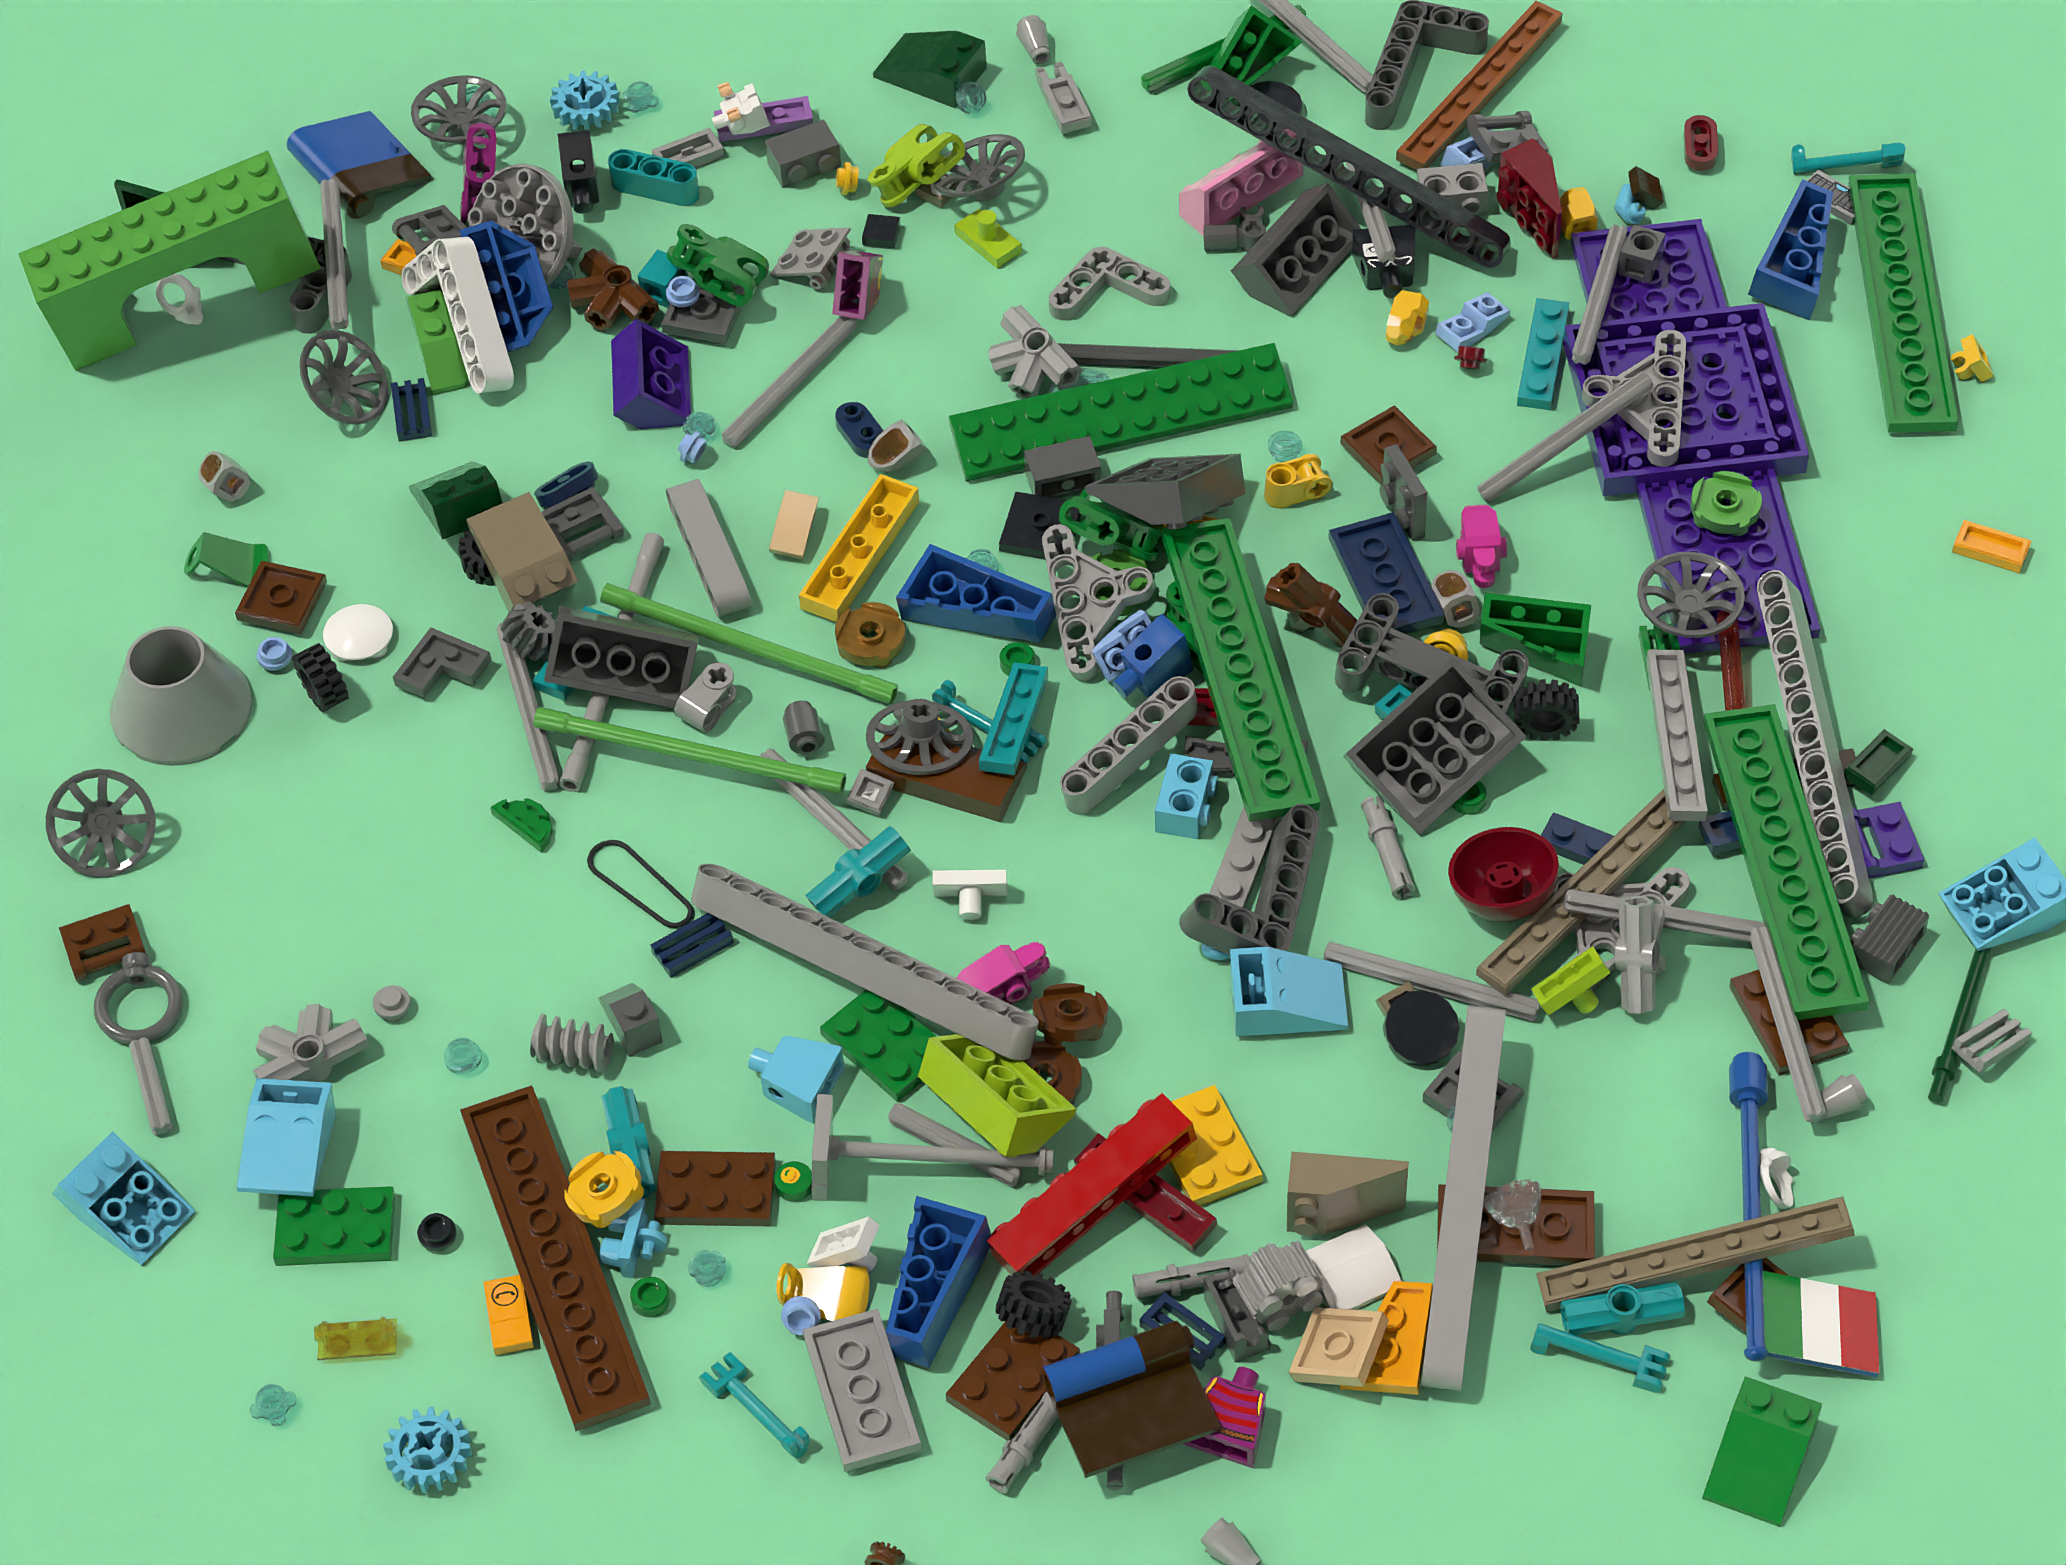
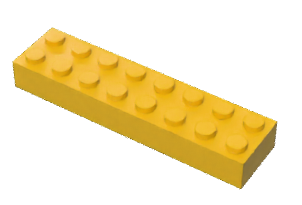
(859, 548)

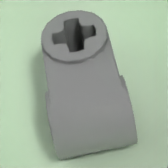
(707, 697)

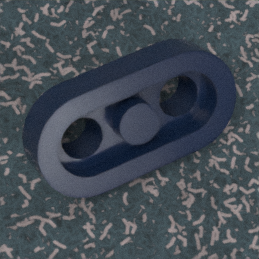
(855, 424)
(567, 484)

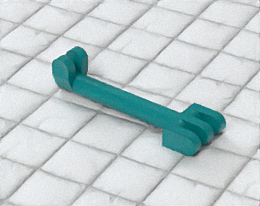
(1889, 156)
(946, 696)
(1648, 1367)
(793, 1442)

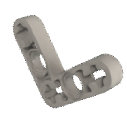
(1109, 274)

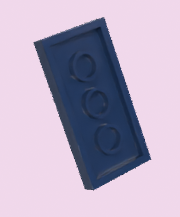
(1382, 561)

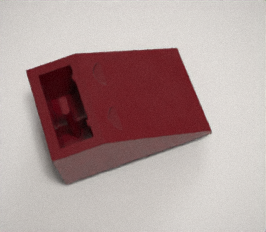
(1531, 193)

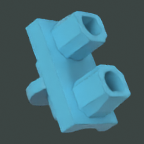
(636, 1236)

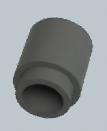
(803, 727)

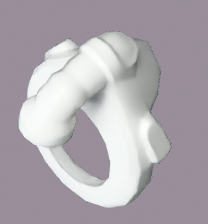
(191, 310)
(1776, 1164)

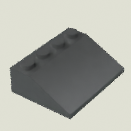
(1173, 488)
(1435, 745)

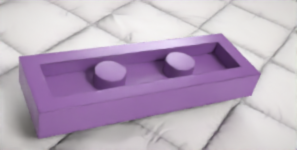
(782, 116)

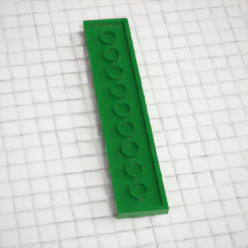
(1902, 304)
(1123, 409)
(1240, 669)
(1785, 862)

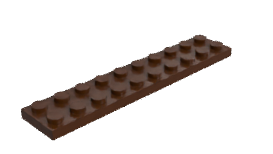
(555, 1259)

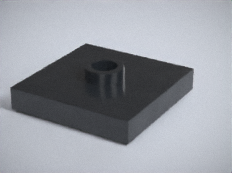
(1028, 520)

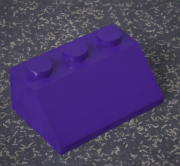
(650, 378)

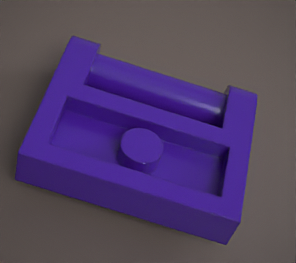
(1892, 840)

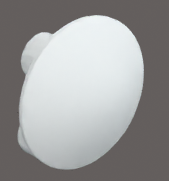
(358, 633)

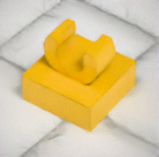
(1974, 358)

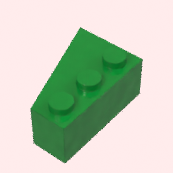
(1253, 47)
(1544, 630)

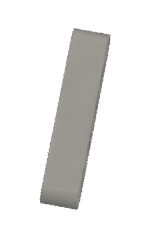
(708, 548)
(1123, 759)

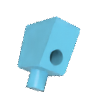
(798, 1073)

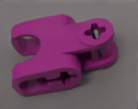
(474, 162)

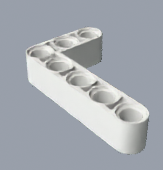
(457, 271)

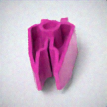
(1480, 544)
(1007, 972)

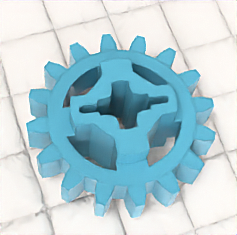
(584, 100)
(428, 1444)

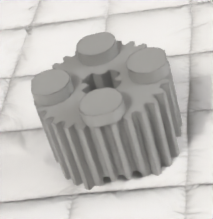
(1279, 1284)

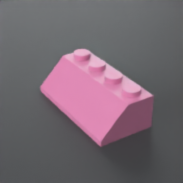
(1238, 183)

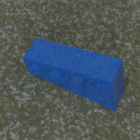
(1794, 259)
(973, 598)
(936, 1274)

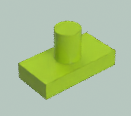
(987, 237)
(1573, 984)

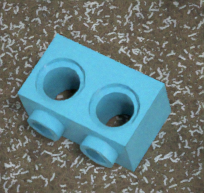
(1180, 795)

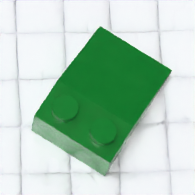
(1762, 1451)

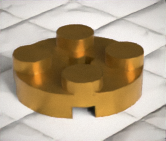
(870, 651)

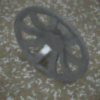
(457, 117)
(984, 177)
(337, 382)
(1690, 603)
(919, 725)
(100, 822)

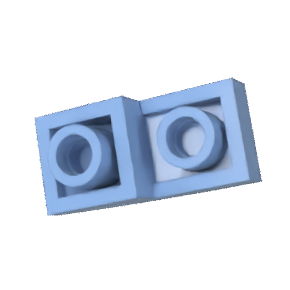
(1474, 322)
(1109, 649)

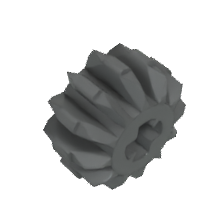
(529, 630)

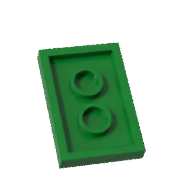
(880, 1041)
(335, 1226)

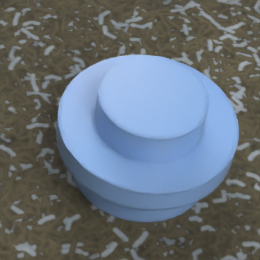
(682, 291)
(692, 447)
(274, 653)
(800, 1314)

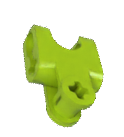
(913, 163)

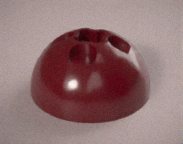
(1504, 873)

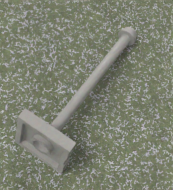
(828, 1148)

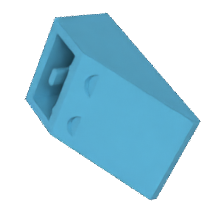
(2009, 897)
(1285, 992)
(286, 1136)
(123, 1199)

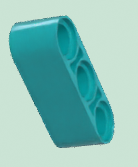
(653, 177)

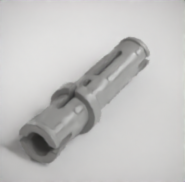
(1383, 834)
(1146, 1285)
(1020, 1450)

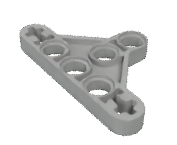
(1648, 409)
(1091, 612)
(1602, 931)

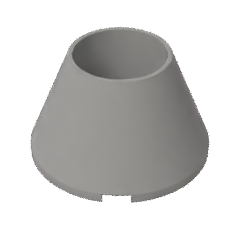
(181, 719)

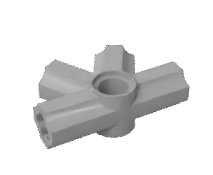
(1028, 361)
(1639, 952)
(310, 1051)

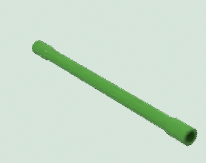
(865, 684)
(813, 777)

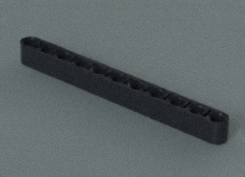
(1365, 166)

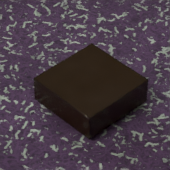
(1645, 187)

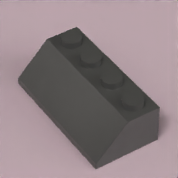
(1298, 250)
(620, 657)

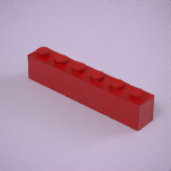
(1092, 1187)

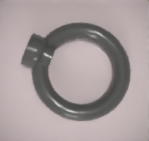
(138, 970)

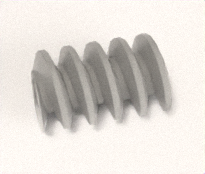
(571, 1045)

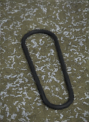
(628, 895)

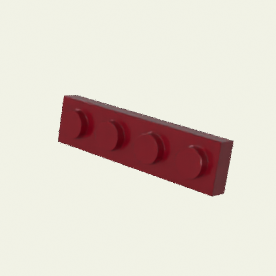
(1167, 1208)

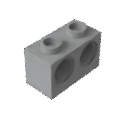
(1458, 183)

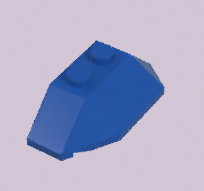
(513, 282)

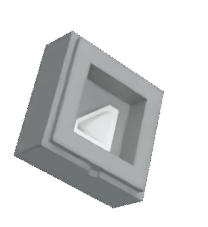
(870, 792)

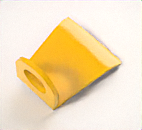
(836, 1290)

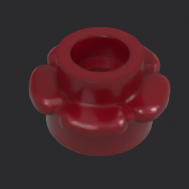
(1470, 357)

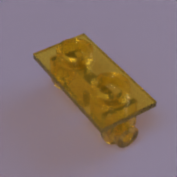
(356, 1339)

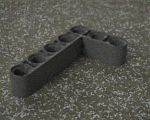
(1418, 25)
(310, 298)
(1279, 899)

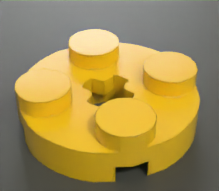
(604, 1206)

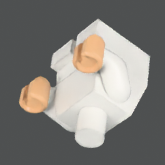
(741, 110)

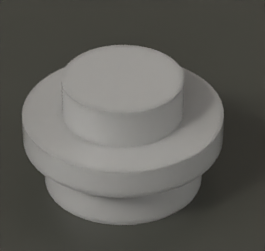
(391, 1003)

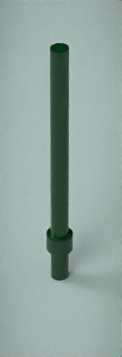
(1946, 1064)

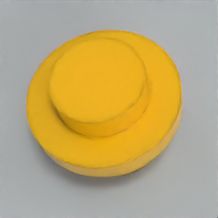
(847, 178)

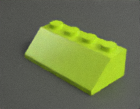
(994, 1094)

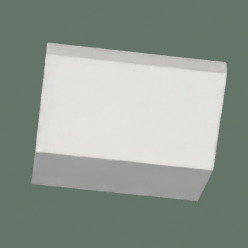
(1353, 1269)

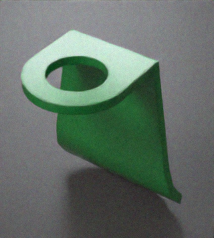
(227, 557)

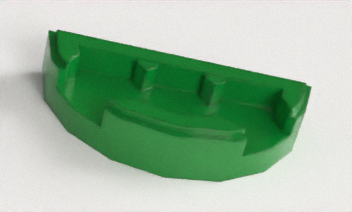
(525, 819)

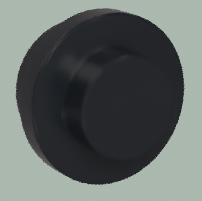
(436, 1232)

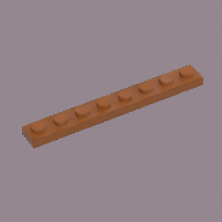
(1479, 86)

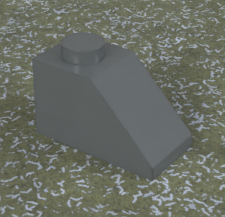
(632, 1018)

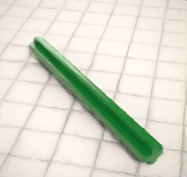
(1190, 63)

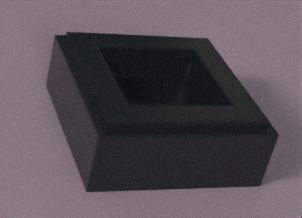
(881, 231)

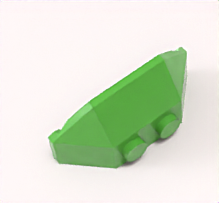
(437, 341)

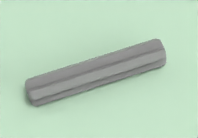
(150, 1086)

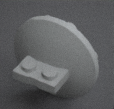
(533, 207)

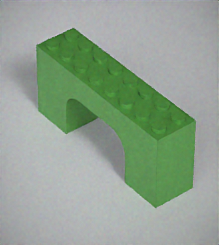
(94, 269)

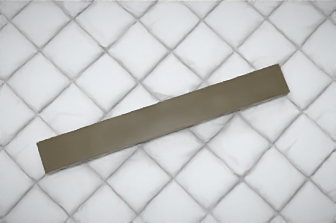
(1599, 875)
(1699, 1252)

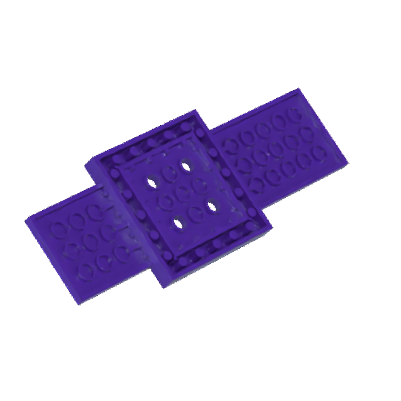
(1748, 384)

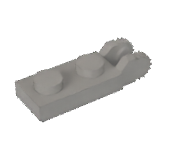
(1063, 99)

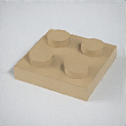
(1338, 1346)

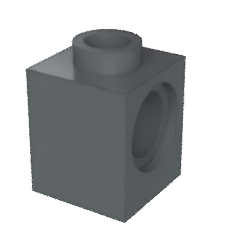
(1641, 254)

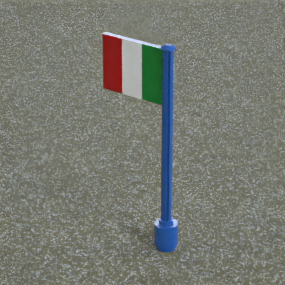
(1784, 1313)

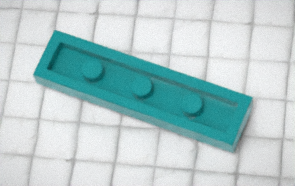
(1543, 354)
(1013, 718)

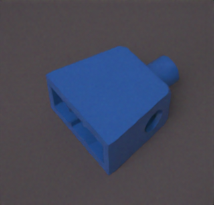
(1154, 658)

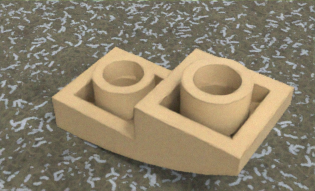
(793, 524)

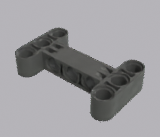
(1414, 661)

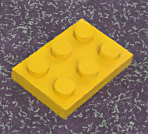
(1219, 1158)

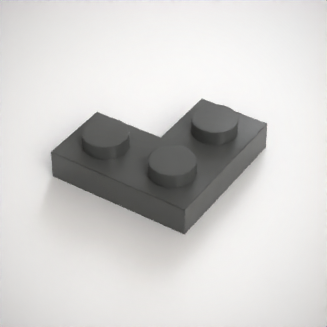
(437, 655)

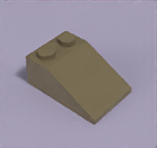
(521, 552)
(1342, 1191)

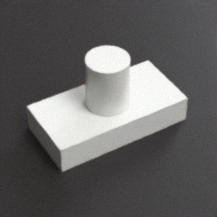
(969, 887)
(846, 1245)

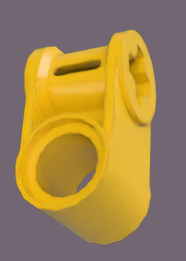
(1294, 481)

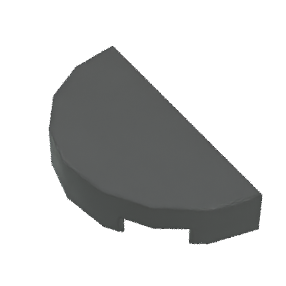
(1210, 751)

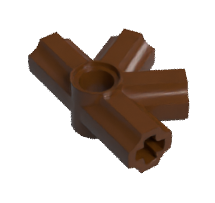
(609, 291)
(1309, 603)

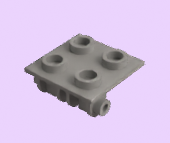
(813, 255)

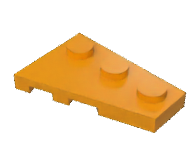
(1403, 1345)

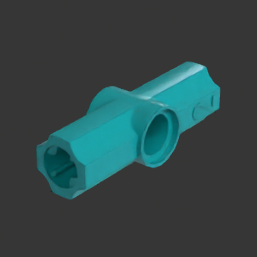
(858, 872)
(627, 1133)
(1600, 1312)

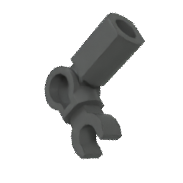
(1229, 236)

